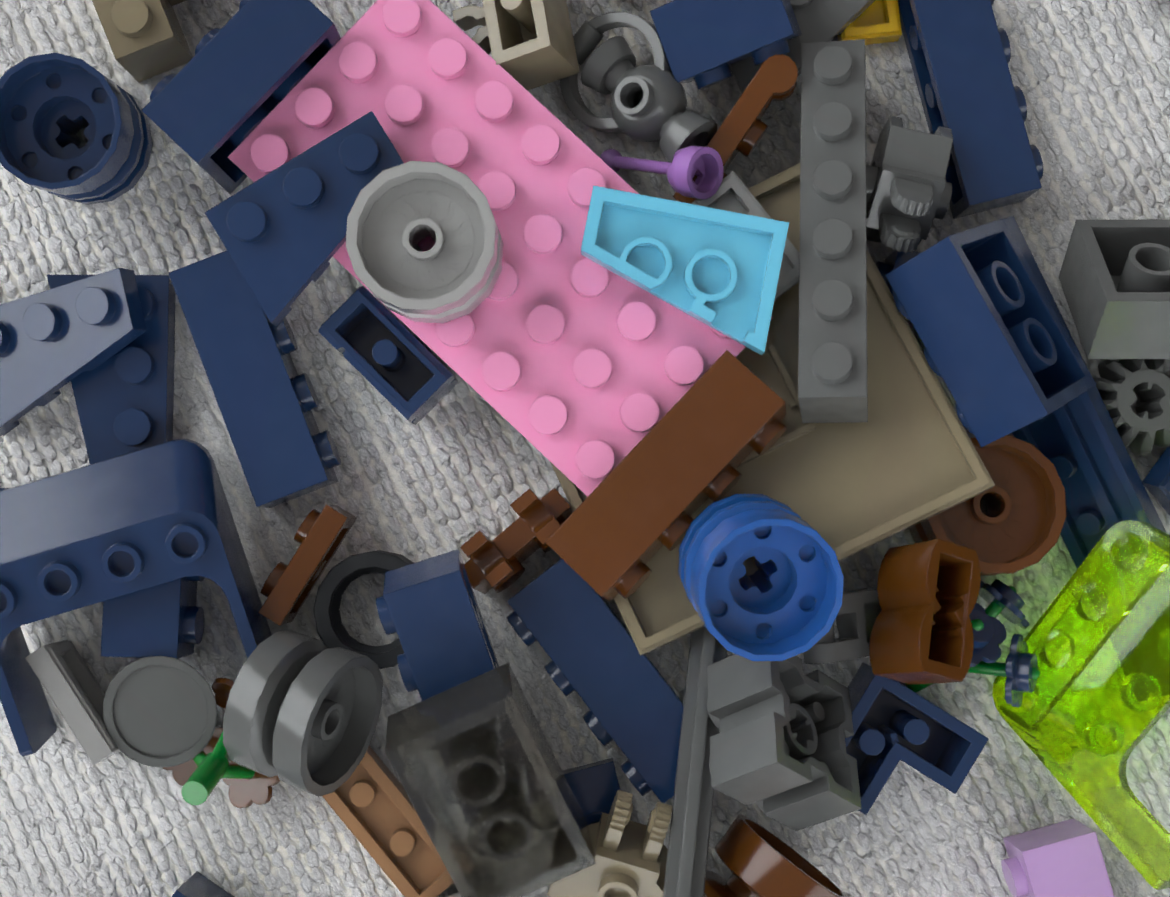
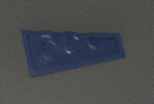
(131, 395)

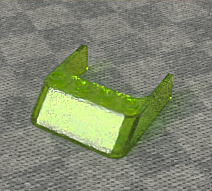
(1104, 685)

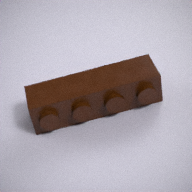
(669, 477)

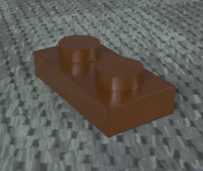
(292, 583)

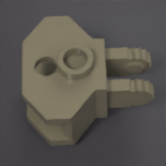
(626, 855)

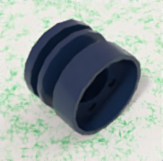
(43, 110)

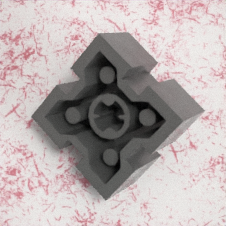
(782, 740)

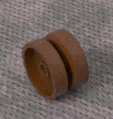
(1022, 510)

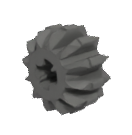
(1152, 417)

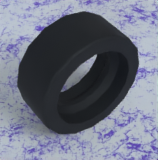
(329, 598)

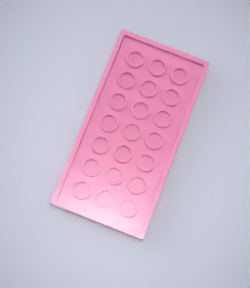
(560, 341)

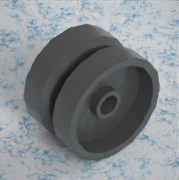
(303, 712)

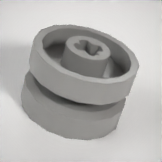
(403, 209)

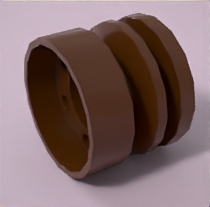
(764, 867)

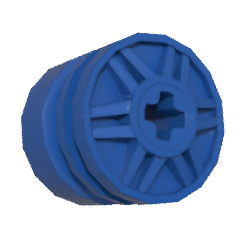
(782, 604)

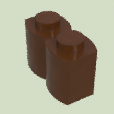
(925, 613)

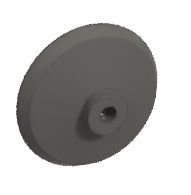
(159, 711)

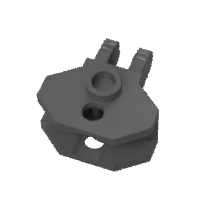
(907, 185)

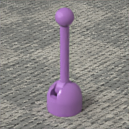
(686, 163)

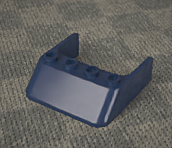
(107, 536)

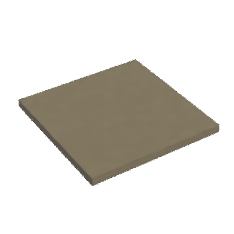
(839, 477)

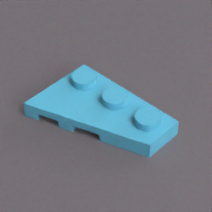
(691, 256)

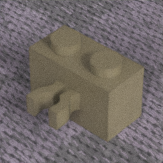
(524, 37)

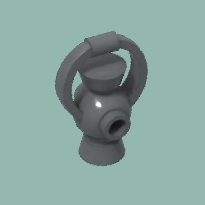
(644, 98)

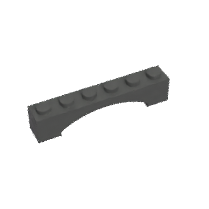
(833, 234)

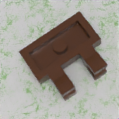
(499, 561)

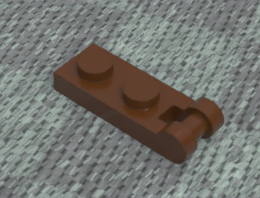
(743, 124)

